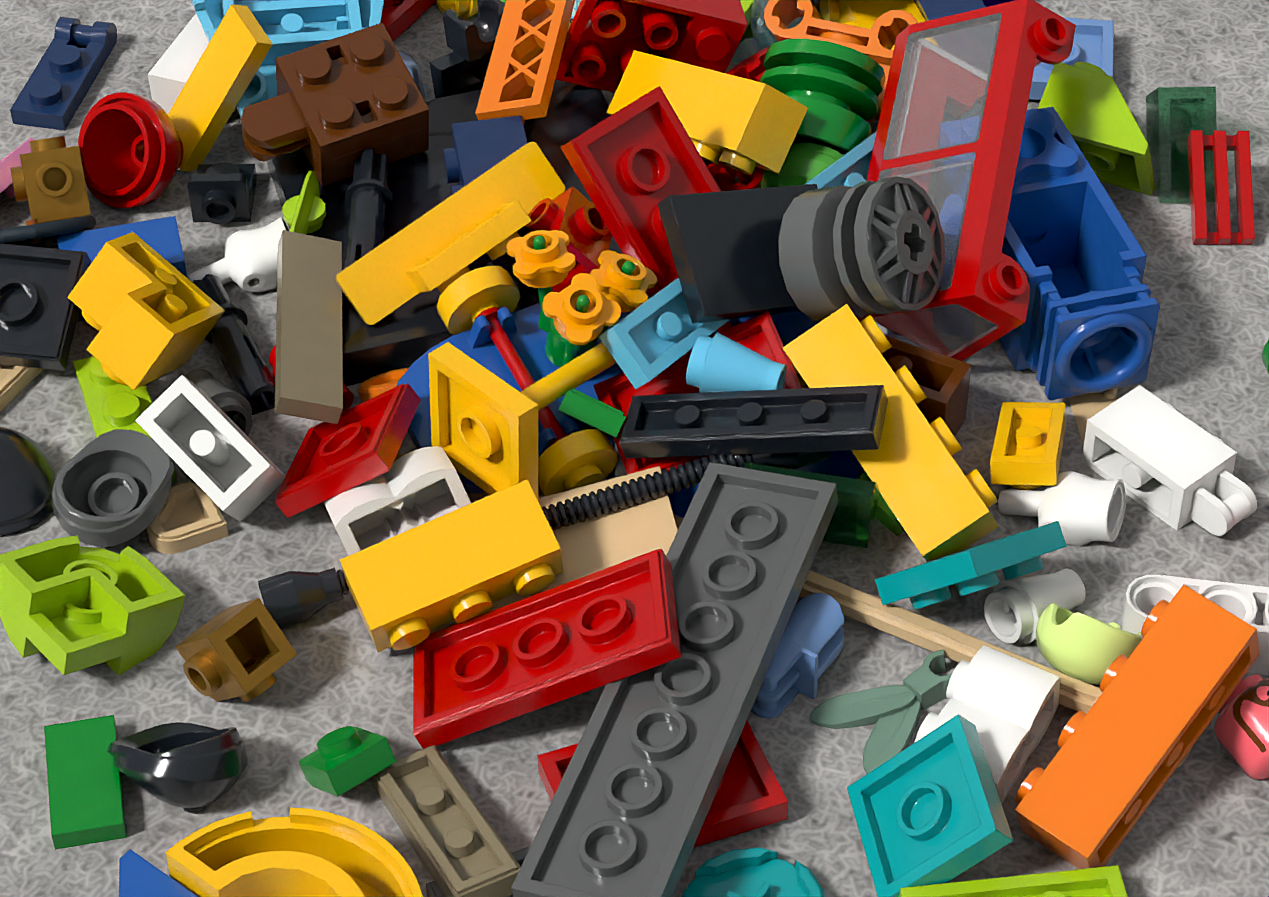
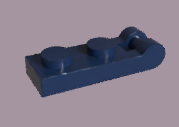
(64, 74)

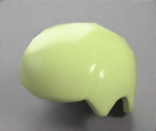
(1081, 643)

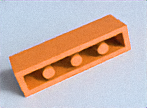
(1136, 729)

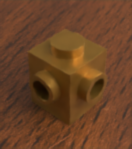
(51, 181)
(236, 653)

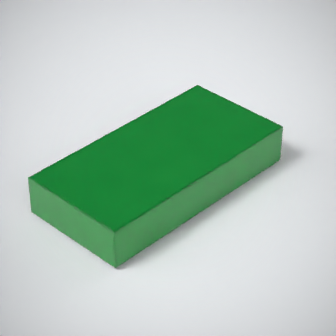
(84, 783)

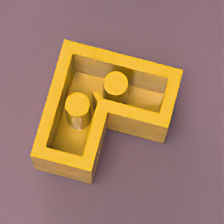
(143, 310)

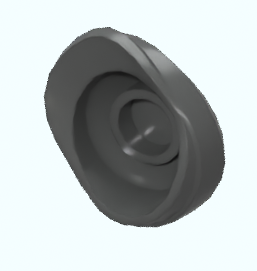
(112, 488)

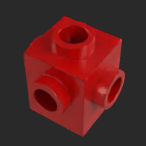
(581, 222)

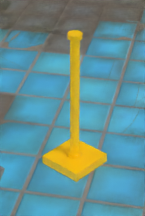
(490, 425)

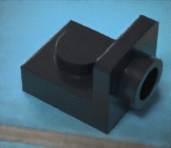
(222, 192)

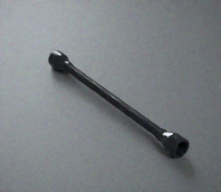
(300, 595)

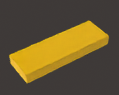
(218, 83)

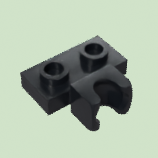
(472, 49)

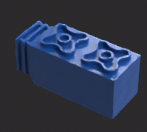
(1087, 305)

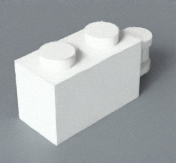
(1167, 463)

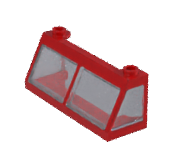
(957, 130)

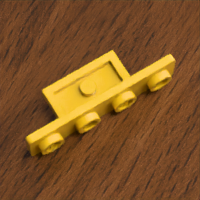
(451, 235)

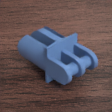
(804, 653)

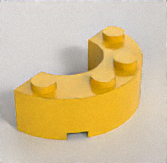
(290, 857)

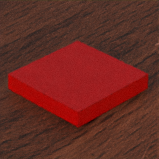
(348, 452)

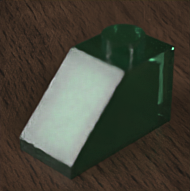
(1169, 119)

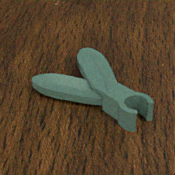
(891, 707)

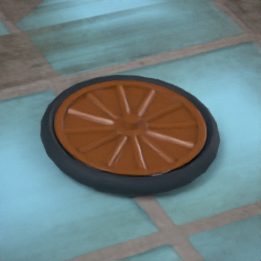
(35, 231)

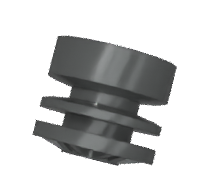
(862, 248)

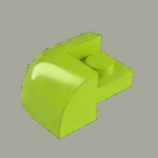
(86, 604)

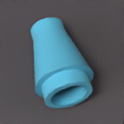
(727, 366)

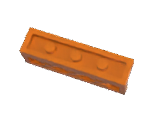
(525, 58)

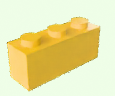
(453, 567)

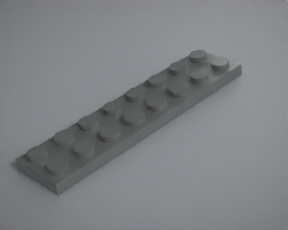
(668, 732)

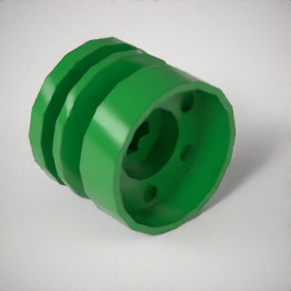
(833, 83)

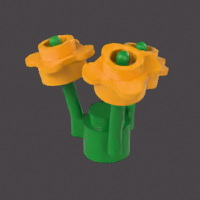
(587, 305)

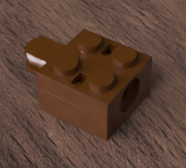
(339, 102)

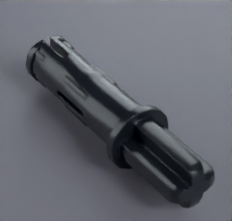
(368, 202)
(238, 349)

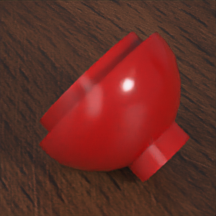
(128, 150)

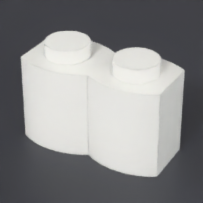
(410, 494)
(1008, 706)

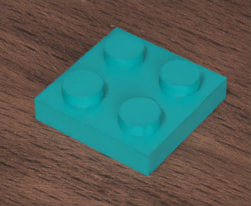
(972, 568)
(929, 810)

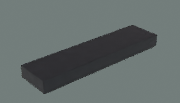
(755, 422)

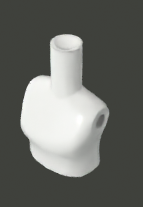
(249, 258)
(1083, 506)

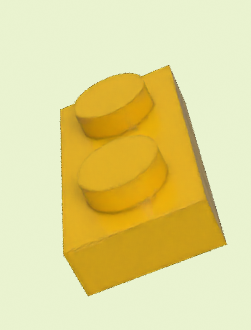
(1028, 444)

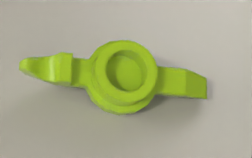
(307, 210)

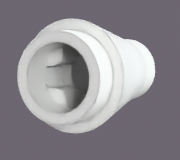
(1018, 603)

